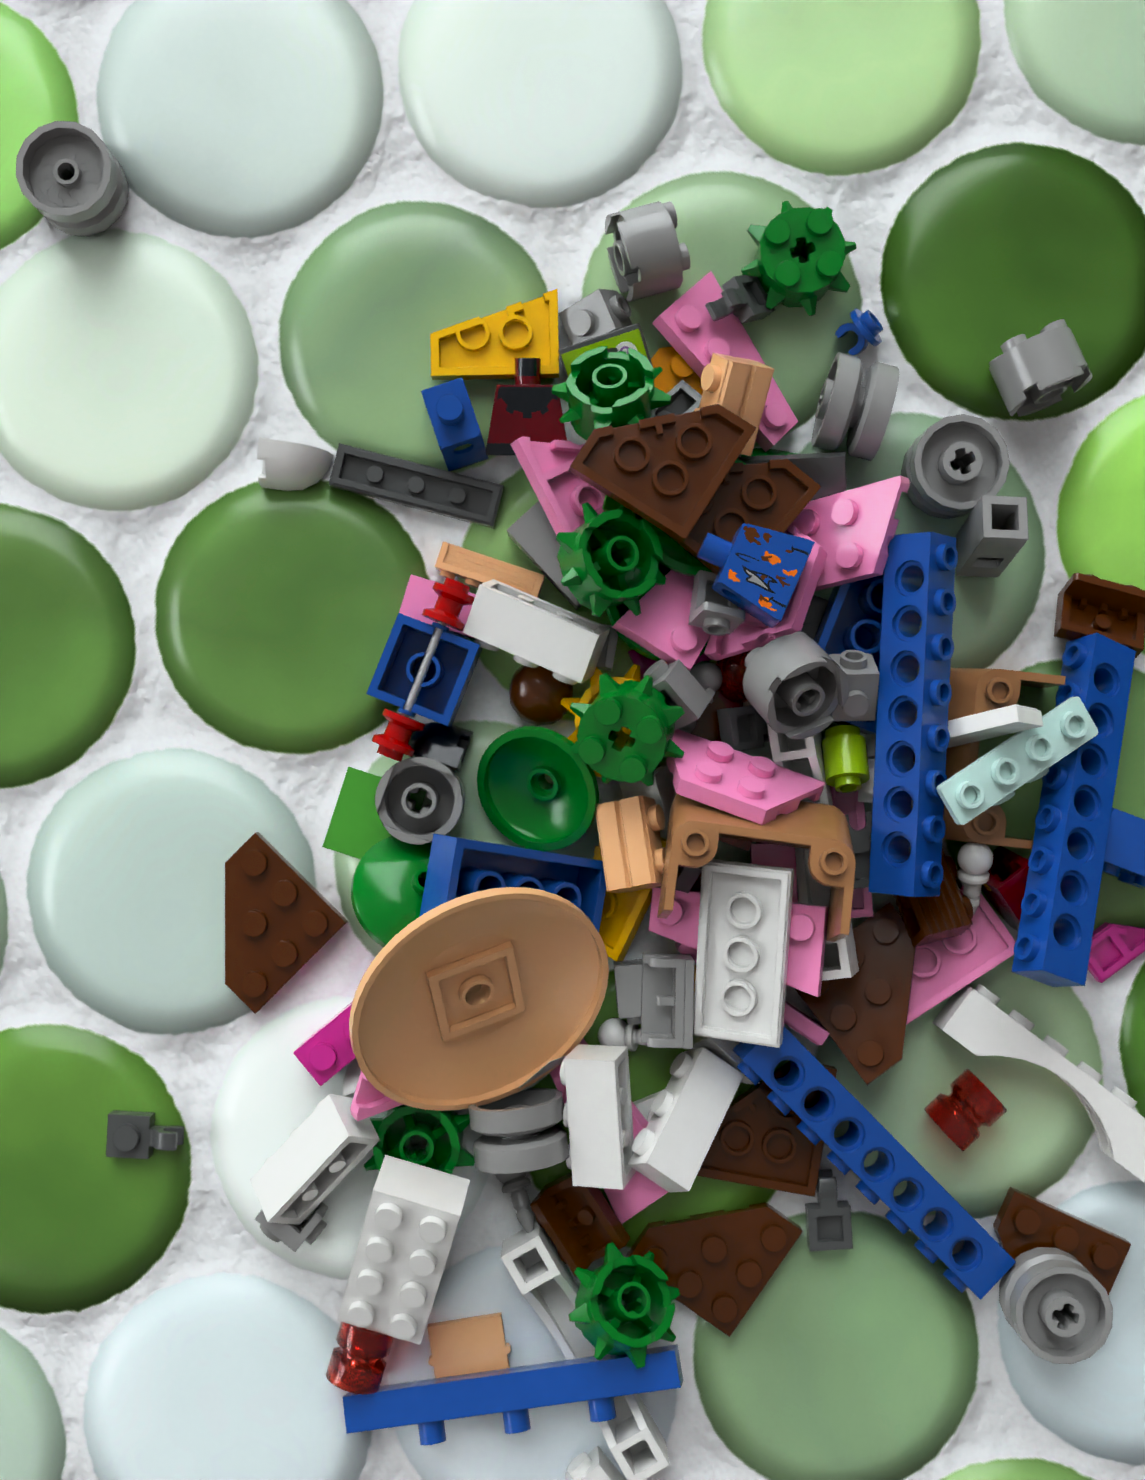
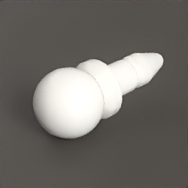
(974, 865)
(619, 1033)

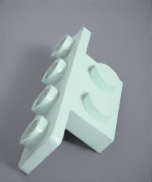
(1017, 761)

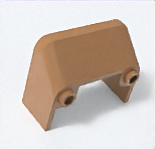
(973, 693)
(814, 826)

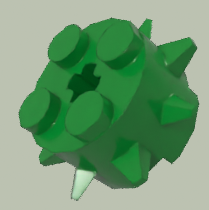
(804, 233)
(609, 390)
(610, 559)
(610, 749)
(440, 1129)
(646, 1298)

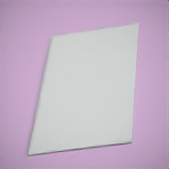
(551, 1064)

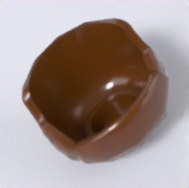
(538, 695)

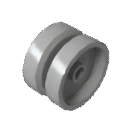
(72, 178)
(855, 405)
(974, 450)
(520, 1132)
(1056, 1305)

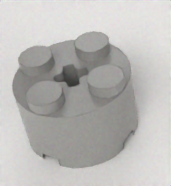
(646, 250)
(1039, 369)
(794, 685)
(398, 810)

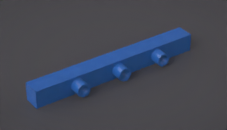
(512, 1393)

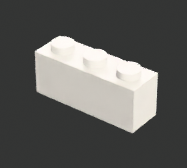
(535, 632)
(598, 1115)
(685, 1119)
(312, 1161)

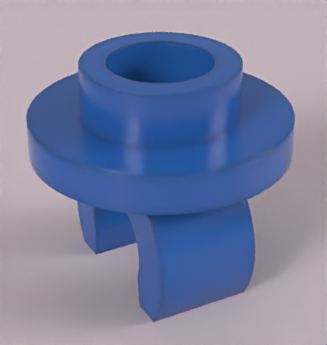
(865, 326)

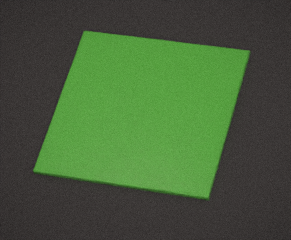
(355, 819)

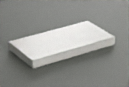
(742, 952)

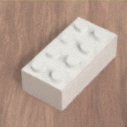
(403, 1249)

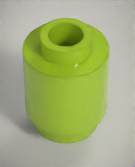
(845, 758)

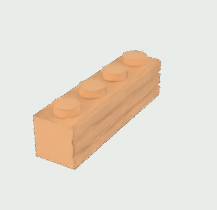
(481, 568)

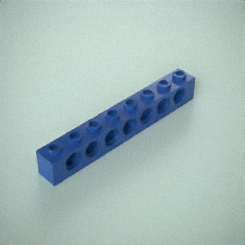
(900, 695)
(1075, 821)
(980, 1260)

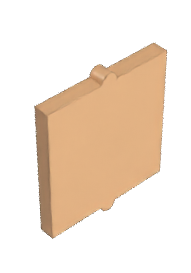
(468, 1345)

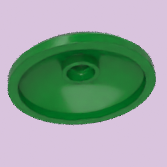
(521, 799)
(387, 887)

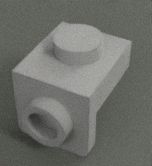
(596, 315)
(711, 609)
(863, 686)
(292, 1234)

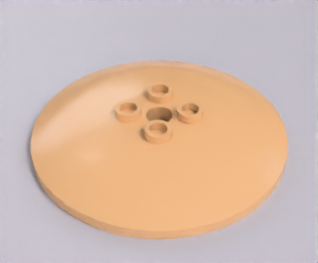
(452, 1049)

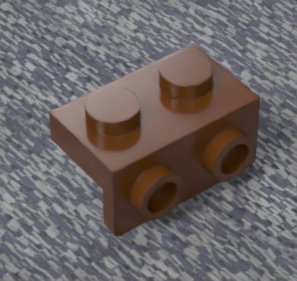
(1101, 607)
(577, 1221)

